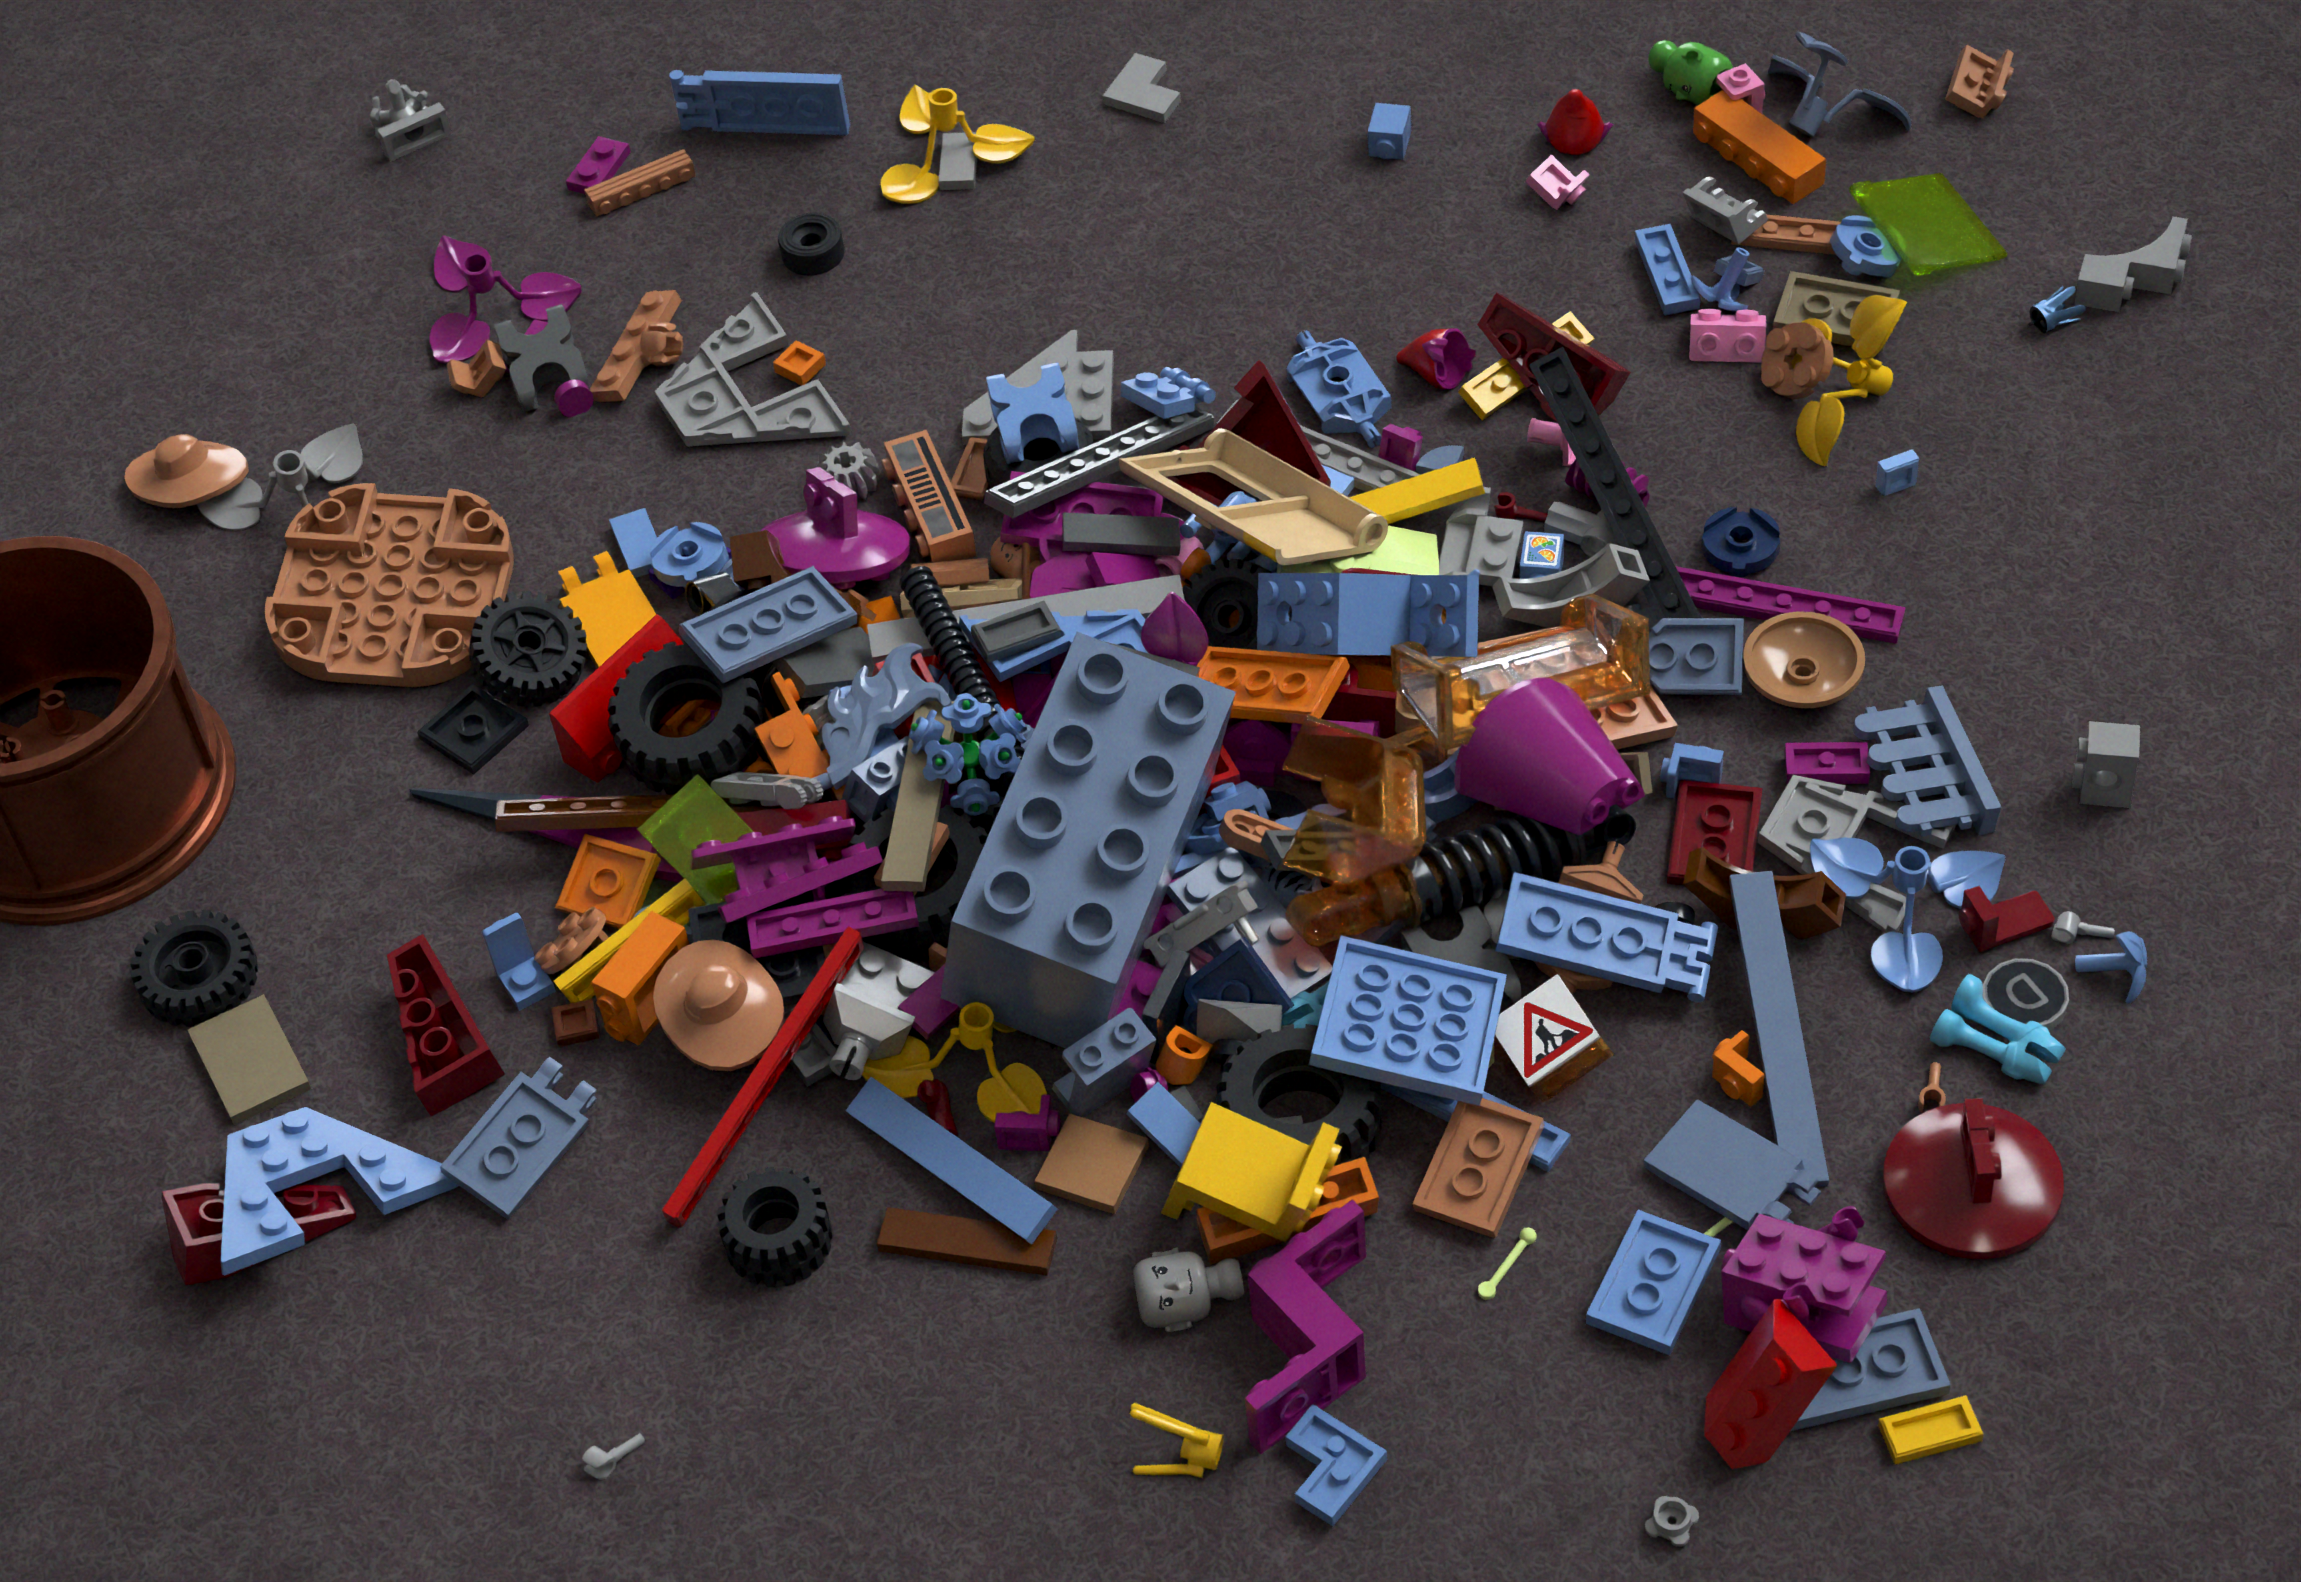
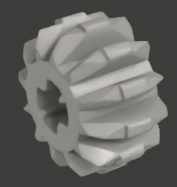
(852, 467)

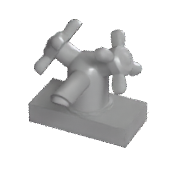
(406, 127)

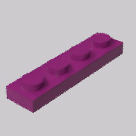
(815, 875)
(826, 920)

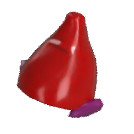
(1574, 124)
(1439, 357)

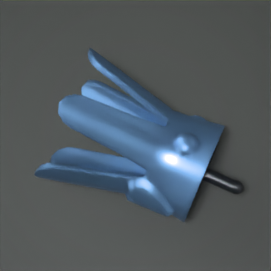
(2049, 312)

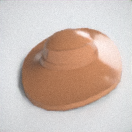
(185, 472)
(718, 1005)

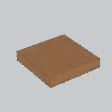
(1091, 1163)

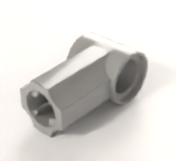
(1580, 526)

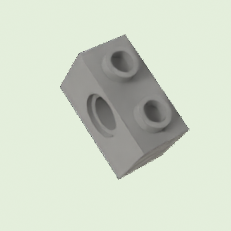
(2108, 764)

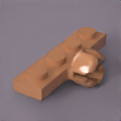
(643, 342)

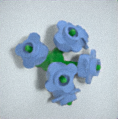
(948, 759)

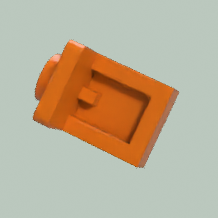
(1734, 1072)

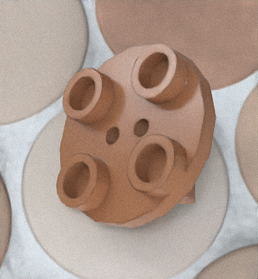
(575, 938)

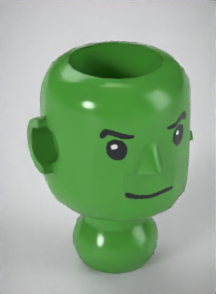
(1689, 69)

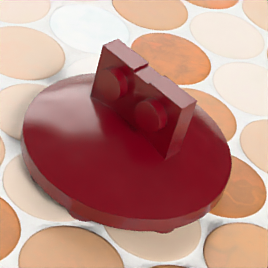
(1973, 1180)

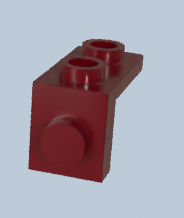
(2004, 921)

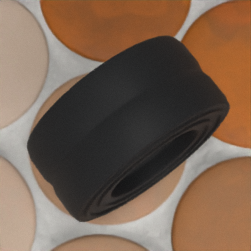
(811, 259)

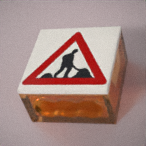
(1551, 1038)

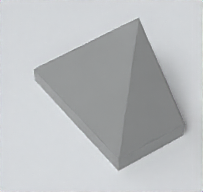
(1236, 1019)

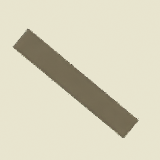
(914, 817)

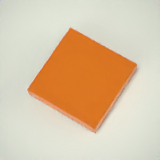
(609, 879)

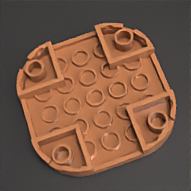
(387, 585)

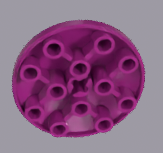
(838, 537)

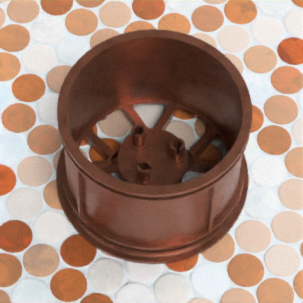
(87, 802)

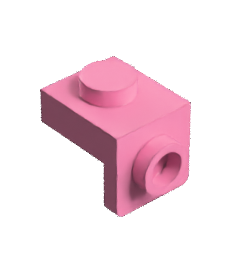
(1744, 85)
(1556, 183)

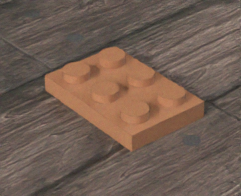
(1478, 1166)

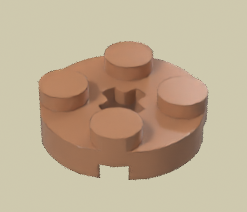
(1778, 357)

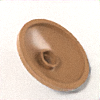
(1807, 646)

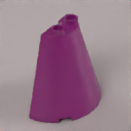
(1544, 759)

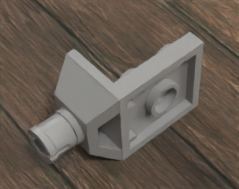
(865, 1009)

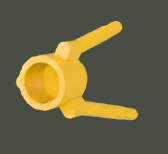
(1198, 1446)

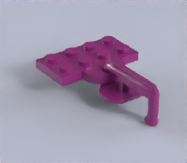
(1042, 528)

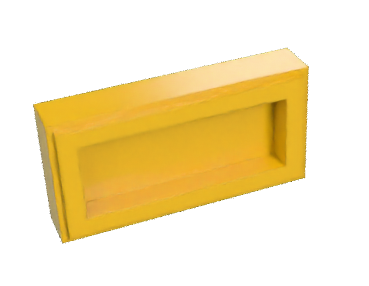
(1930, 1429)

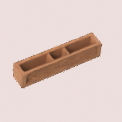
(640, 182)

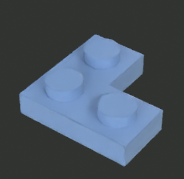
(1343, 1462)

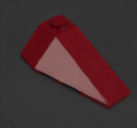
(1525, 338)
(196, 1222)

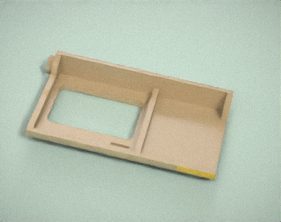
(1297, 514)

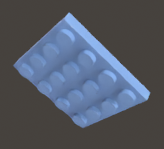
(1409, 1020)

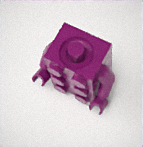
(1814, 1273)

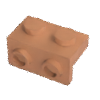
(1979, 81)

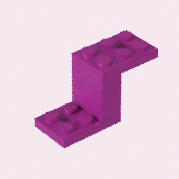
(1306, 1324)

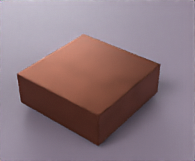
(575, 1022)

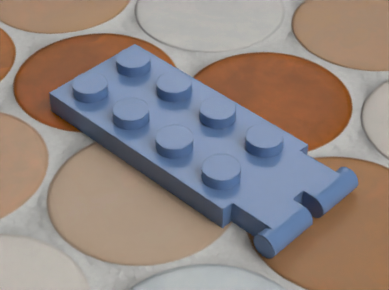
(761, 102)
(1605, 937)

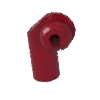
(937, 1102)

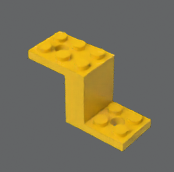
(1253, 1173)

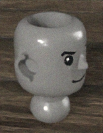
(1178, 1288)

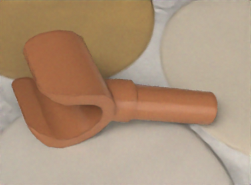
(1933, 1089)

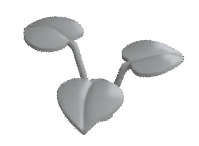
(332, 456)

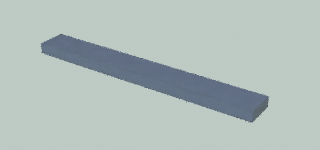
(1777, 1020)

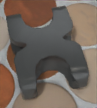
(540, 356)
(1468, 948)

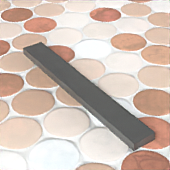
(1095, 462)

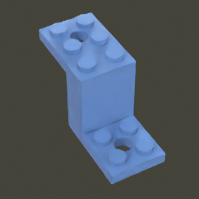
(1367, 613)

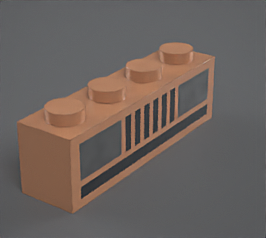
(929, 499)

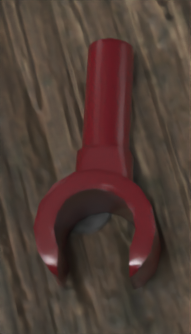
(1509, 510)

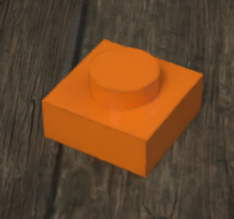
(799, 363)

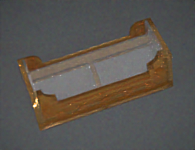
(1594, 651)

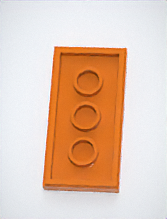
(1274, 683)

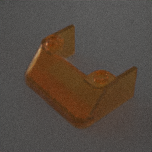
(1375, 781)

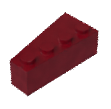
(441, 1035)

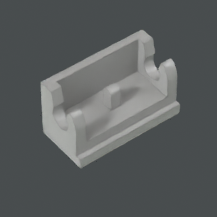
(1723, 212)

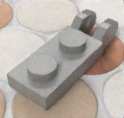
(770, 789)

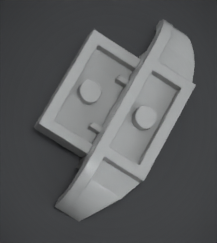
(1480, 542)

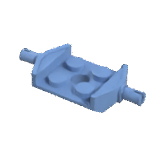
(1340, 405)

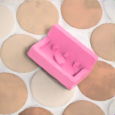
(1727, 336)

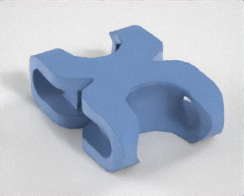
(1032, 412)

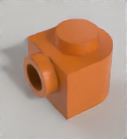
(1178, 1065)

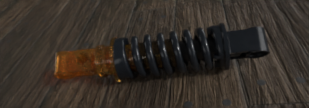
(1452, 872)

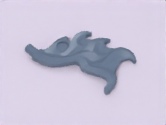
(869, 708)

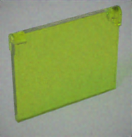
(1927, 222)

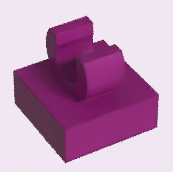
(1401, 446)

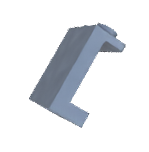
(1104, 1063)

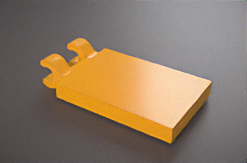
(608, 607)

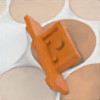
(791, 740)

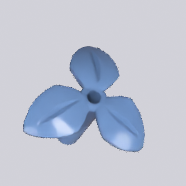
(1727, 289)
(2133, 960)

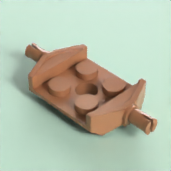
(1602, 880)

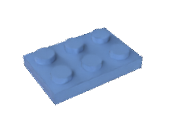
(1653, 1282)

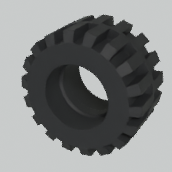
(778, 1254)

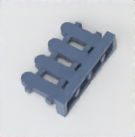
(1952, 760)

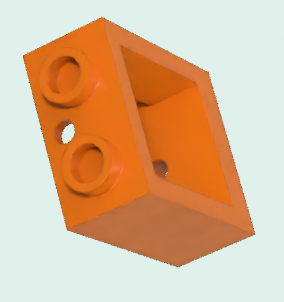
(629, 978)

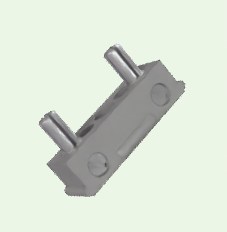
(1204, 922)

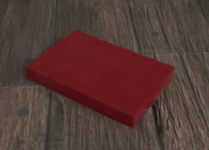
(1716, 818)

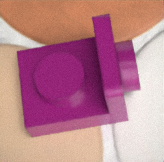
(1028, 1131)

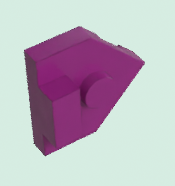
(1258, 750)

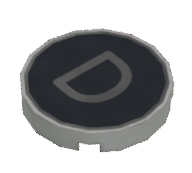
(2027, 992)

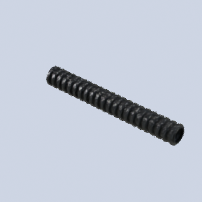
(951, 647)

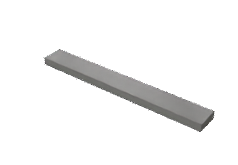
(1139, 595)

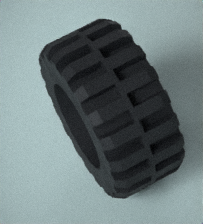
(658, 686)
(935, 909)
(1281, 1065)

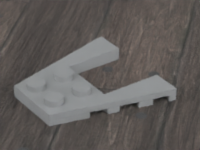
(1825, 812)

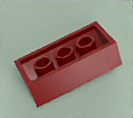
(583, 715)

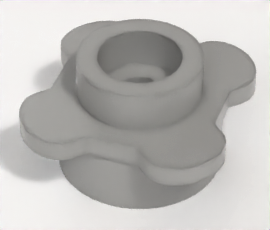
(1674, 1508)

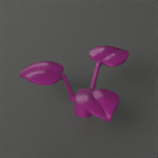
(470, 266)
(1176, 634)

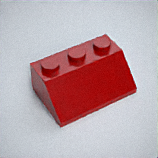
(1765, 1388)

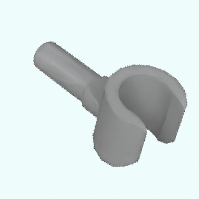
(2069, 925)
(603, 1463)

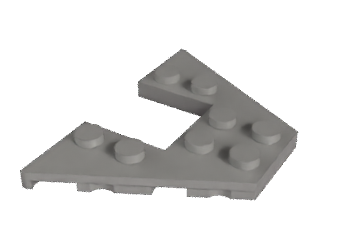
(713, 411)

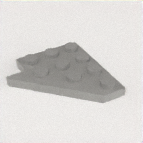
(1087, 388)

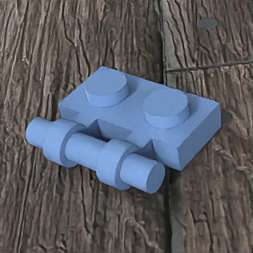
(1167, 396)

